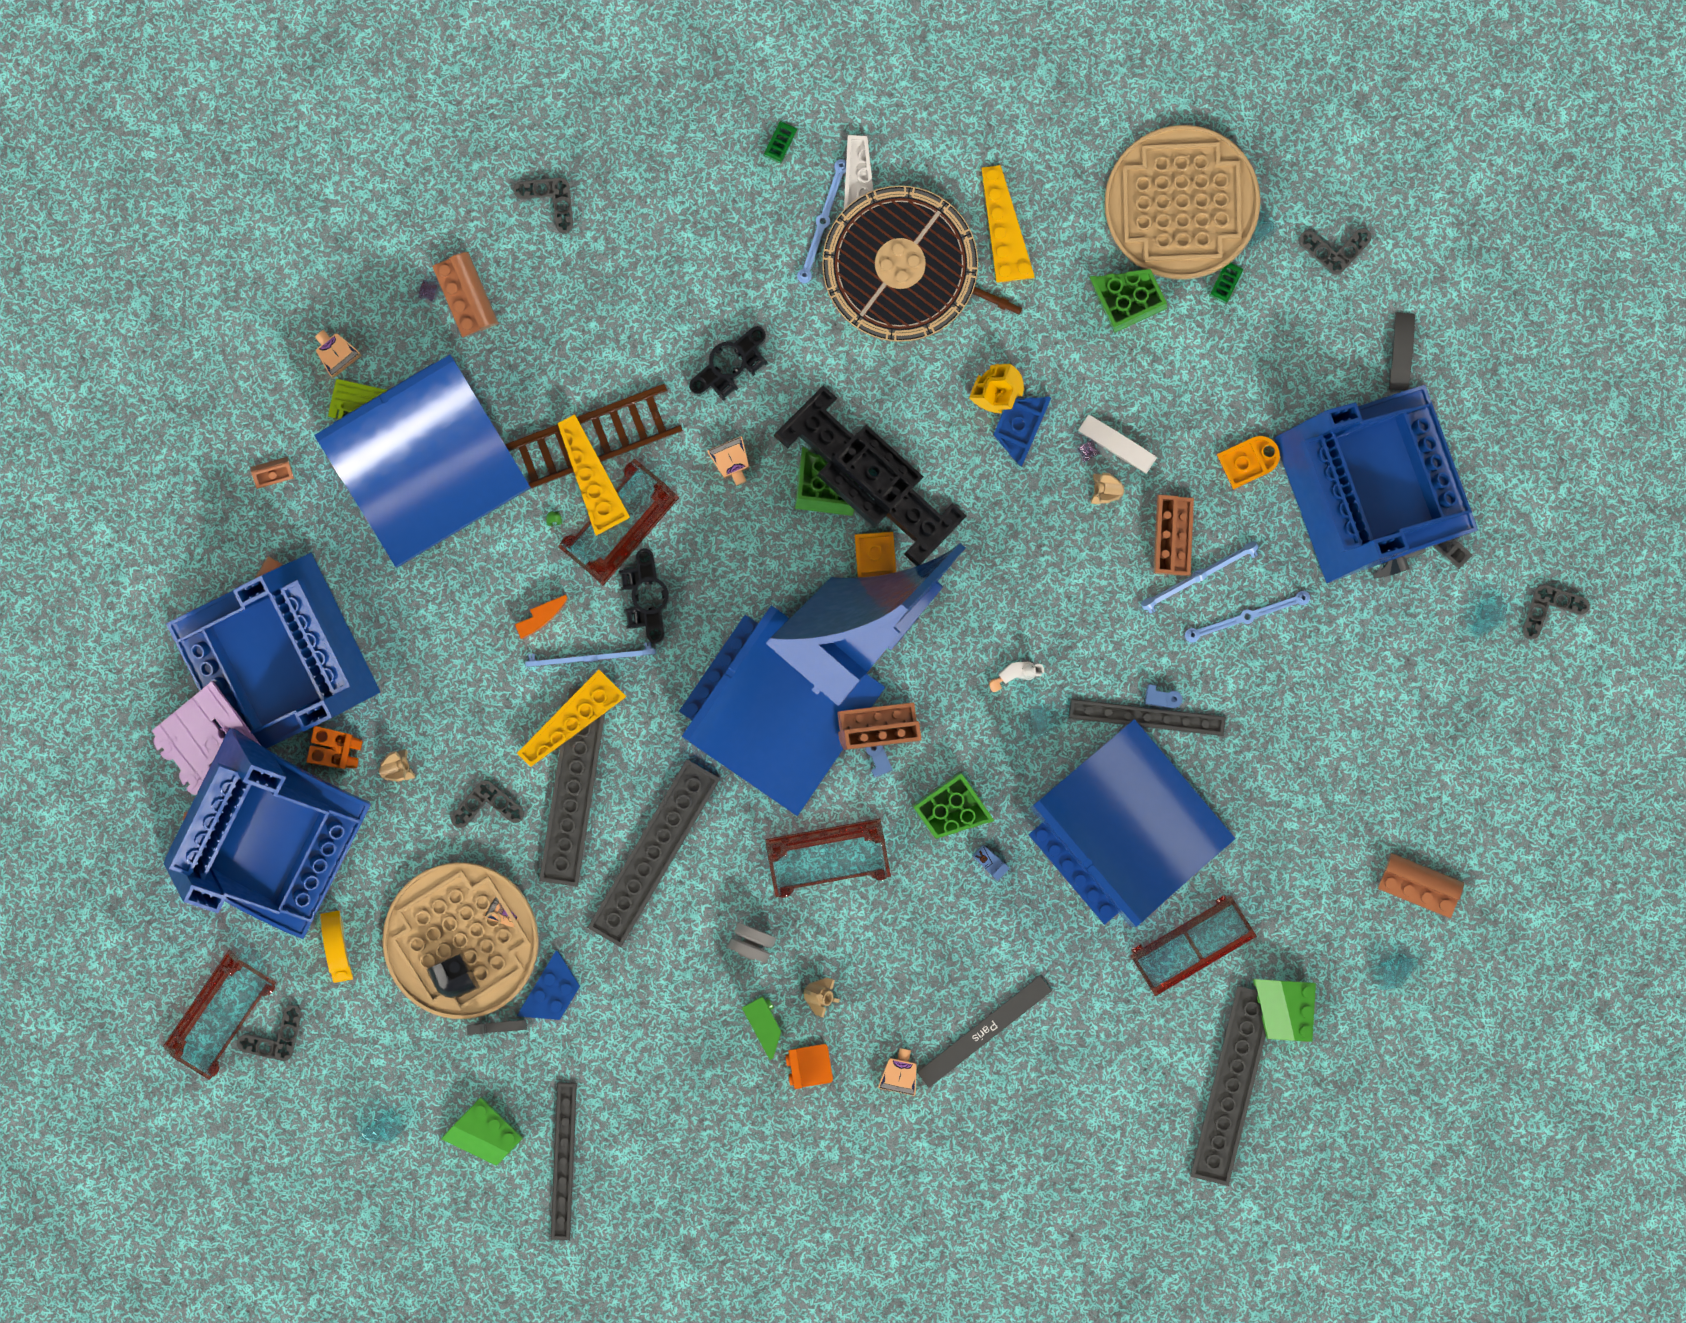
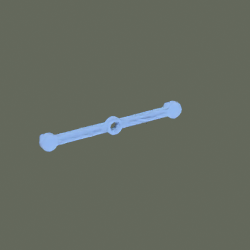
(804, 275)
(1199, 575)
(1301, 598)
(590, 658)

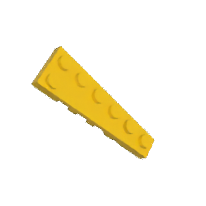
(1007, 242)
(598, 492)
(582, 709)

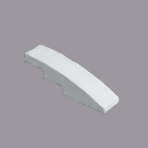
(1117, 444)

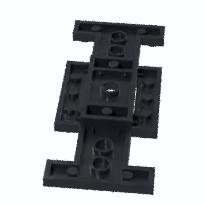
(890, 489)

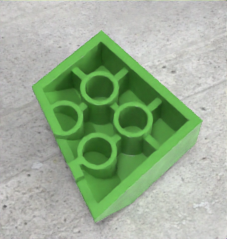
(1128, 297)
(812, 492)
(951, 808)
(1287, 1009)
(764, 1024)
(484, 1133)

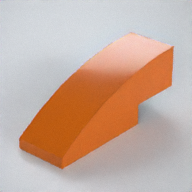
(541, 617)

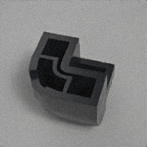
(453, 977)

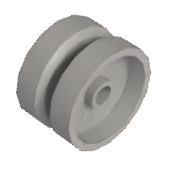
(751, 944)

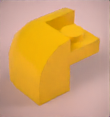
(997, 388)

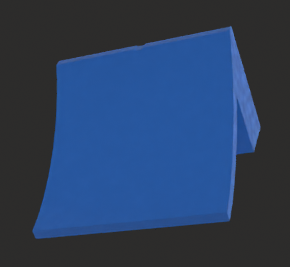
(422, 460)
(1375, 482)
(854, 622)
(277, 652)
(765, 718)
(1127, 828)
(263, 837)

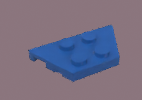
(1019, 426)
(551, 992)

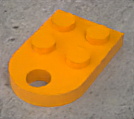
(1247, 461)
(875, 554)

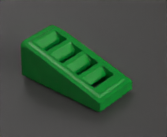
(773, 156)
(1221, 297)

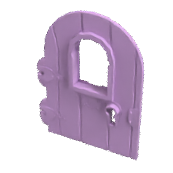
(194, 737)

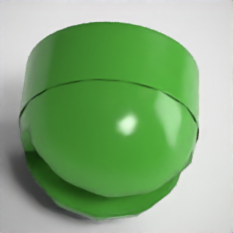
(553, 517)

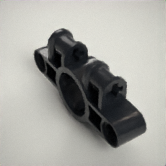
(744, 347)
(650, 618)

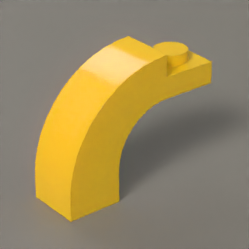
(335, 946)

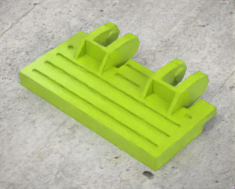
(350, 396)

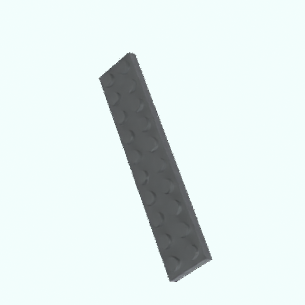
(571, 805)
(653, 853)
(1231, 1090)

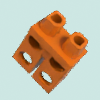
(339, 748)

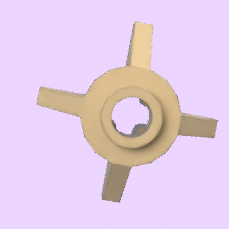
(1106, 488)
(396, 767)
(819, 995)

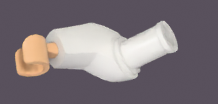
(1019, 670)

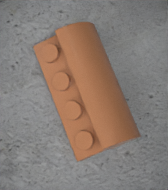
(465, 294)
(1173, 535)
(878, 726)
(1421, 885)

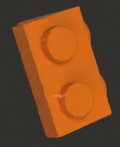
(809, 1066)

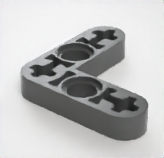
(551, 192)
(1339, 256)
(1544, 605)
(482, 799)
(482, 1028)
(275, 1045)

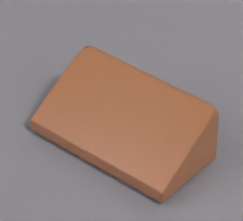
(272, 472)

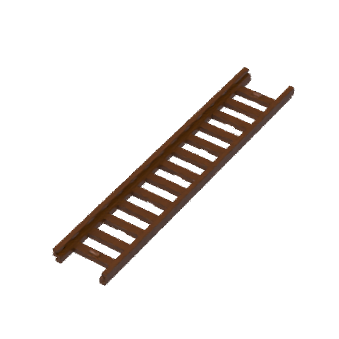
(594, 416)

